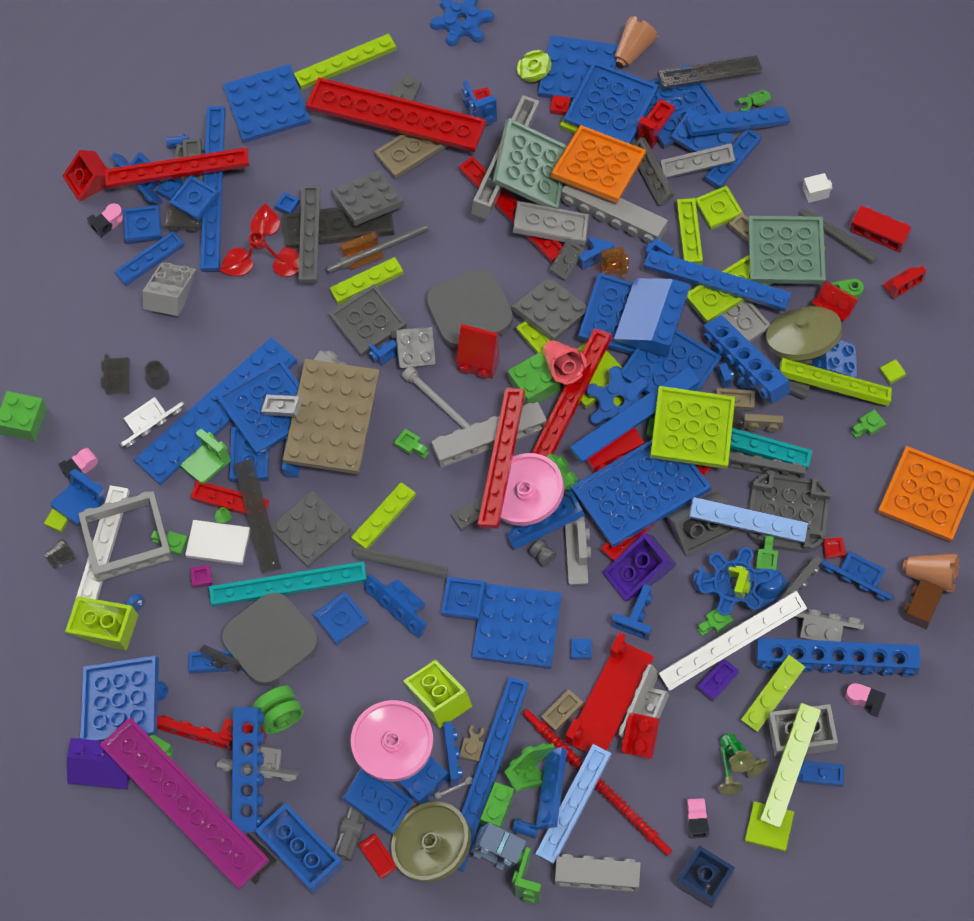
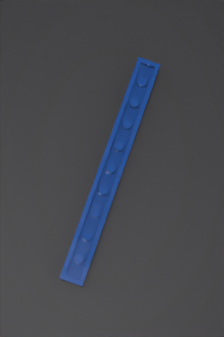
(213, 217)
(493, 755)

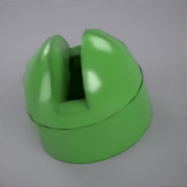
(223, 515)

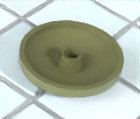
(804, 333)
(431, 842)

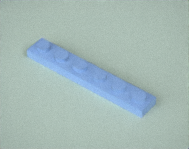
(748, 520)
(574, 803)

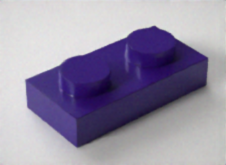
(718, 679)

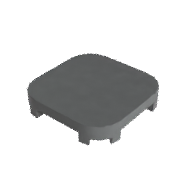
(472, 301)
(793, 499)
(270, 639)

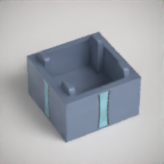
(497, 846)

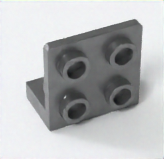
(414, 346)

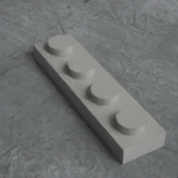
(698, 161)

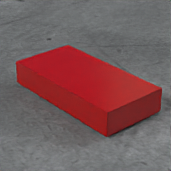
(378, 856)

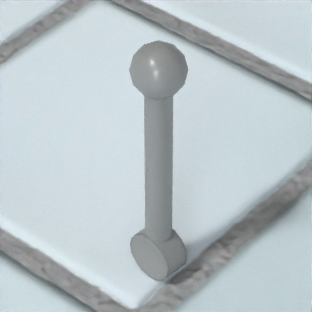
(468, 781)

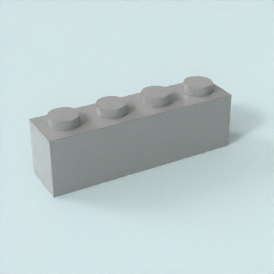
(597, 874)

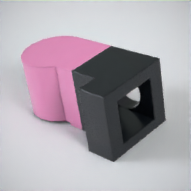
(106, 220)
(83, 462)
(866, 697)
(697, 818)

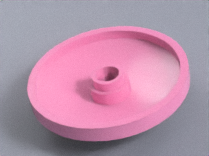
(532, 490)
(392, 740)

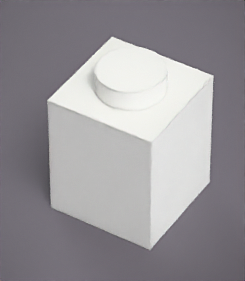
(817, 187)

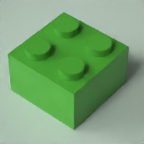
(534, 378)
(21, 415)

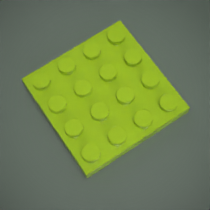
(692, 427)

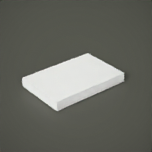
(218, 542)

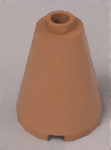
(634, 41)
(935, 569)

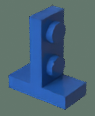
(634, 624)

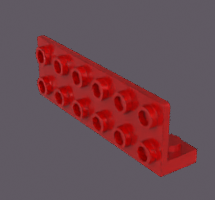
(609, 697)

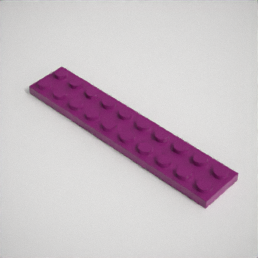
(184, 803)

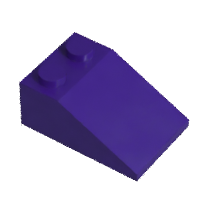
(639, 565)

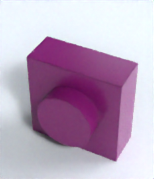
(201, 576)

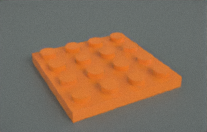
(598, 164)
(928, 494)

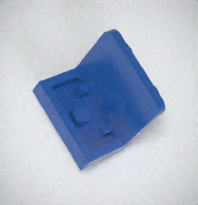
(483, 108)
(839, 359)
(78, 496)

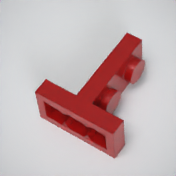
(654, 122)

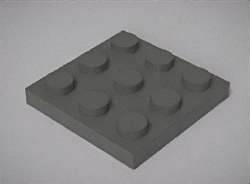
(367, 197)
(550, 309)
(367, 319)
(310, 529)

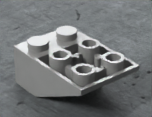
(168, 289)

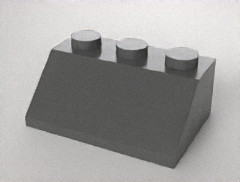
(695, 533)

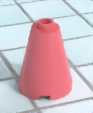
(564, 362)

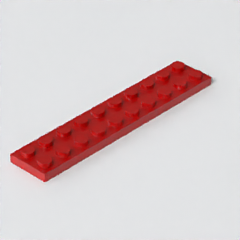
(396, 114)

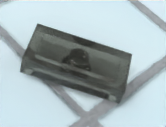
(220, 659)

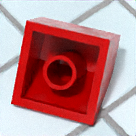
(85, 174)

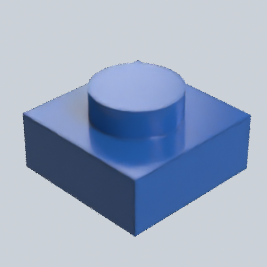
(287, 203)
(726, 375)
(581, 649)

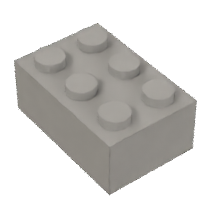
(822, 740)

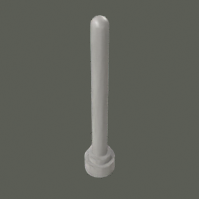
(411, 375)

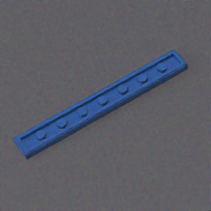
(629, 418)

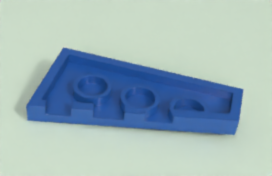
(566, 512)

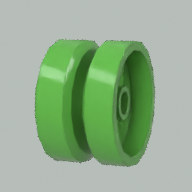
(279, 709)

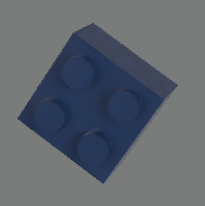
(705, 876)

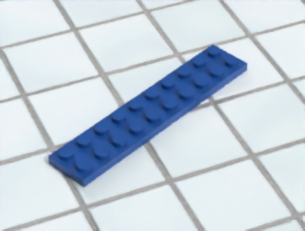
(179, 441)

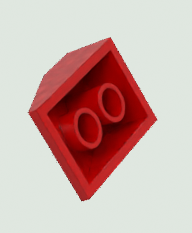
(477, 352)

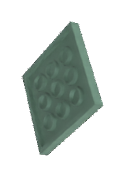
(527, 164)
(786, 249)

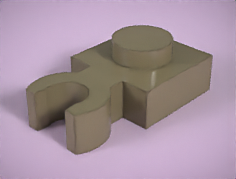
(472, 747)

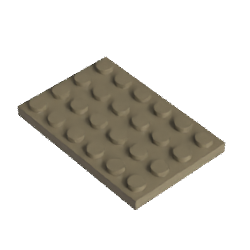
(332, 416)

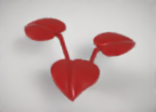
(264, 223)

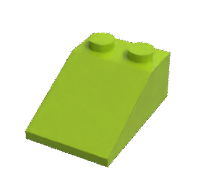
(102, 622)
(438, 693)

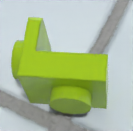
(743, 585)

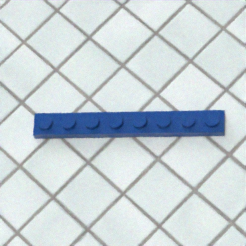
(717, 280)

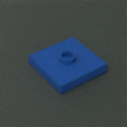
(194, 198)
(142, 224)
(463, 598)
(341, 618)

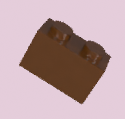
(923, 604)

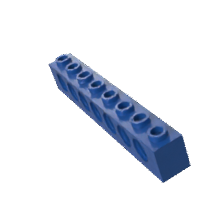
(846, 650)

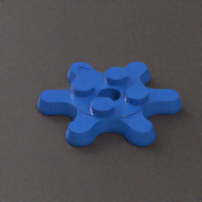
(458, 29)
(616, 387)
(721, 581)

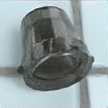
(156, 375)
(60, 554)

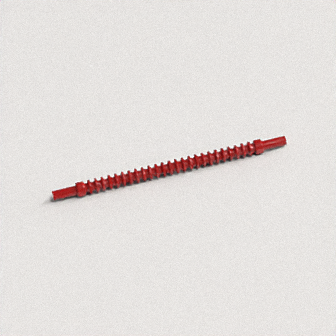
(651, 835)

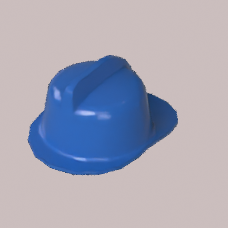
(770, 591)

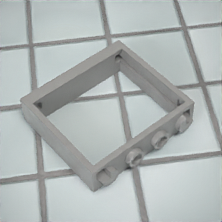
(133, 562)

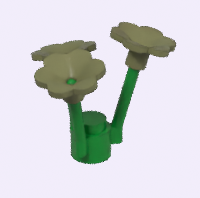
(741, 761)

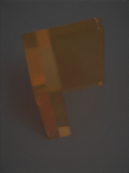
(359, 244)

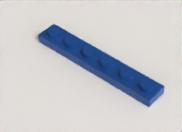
(737, 121)

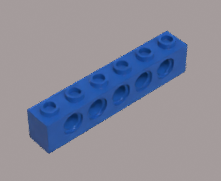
(746, 359)
(241, 717)

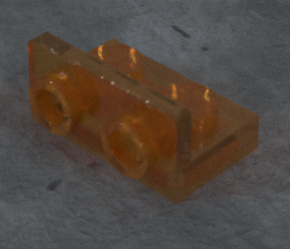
(613, 261)

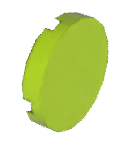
(534, 66)

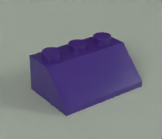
(93, 766)

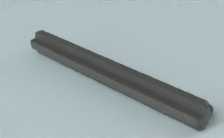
(843, 238)
(400, 562)

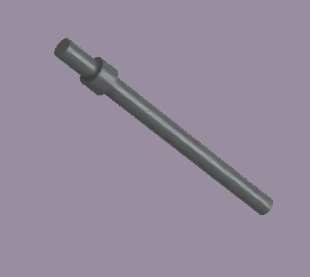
(346, 261)

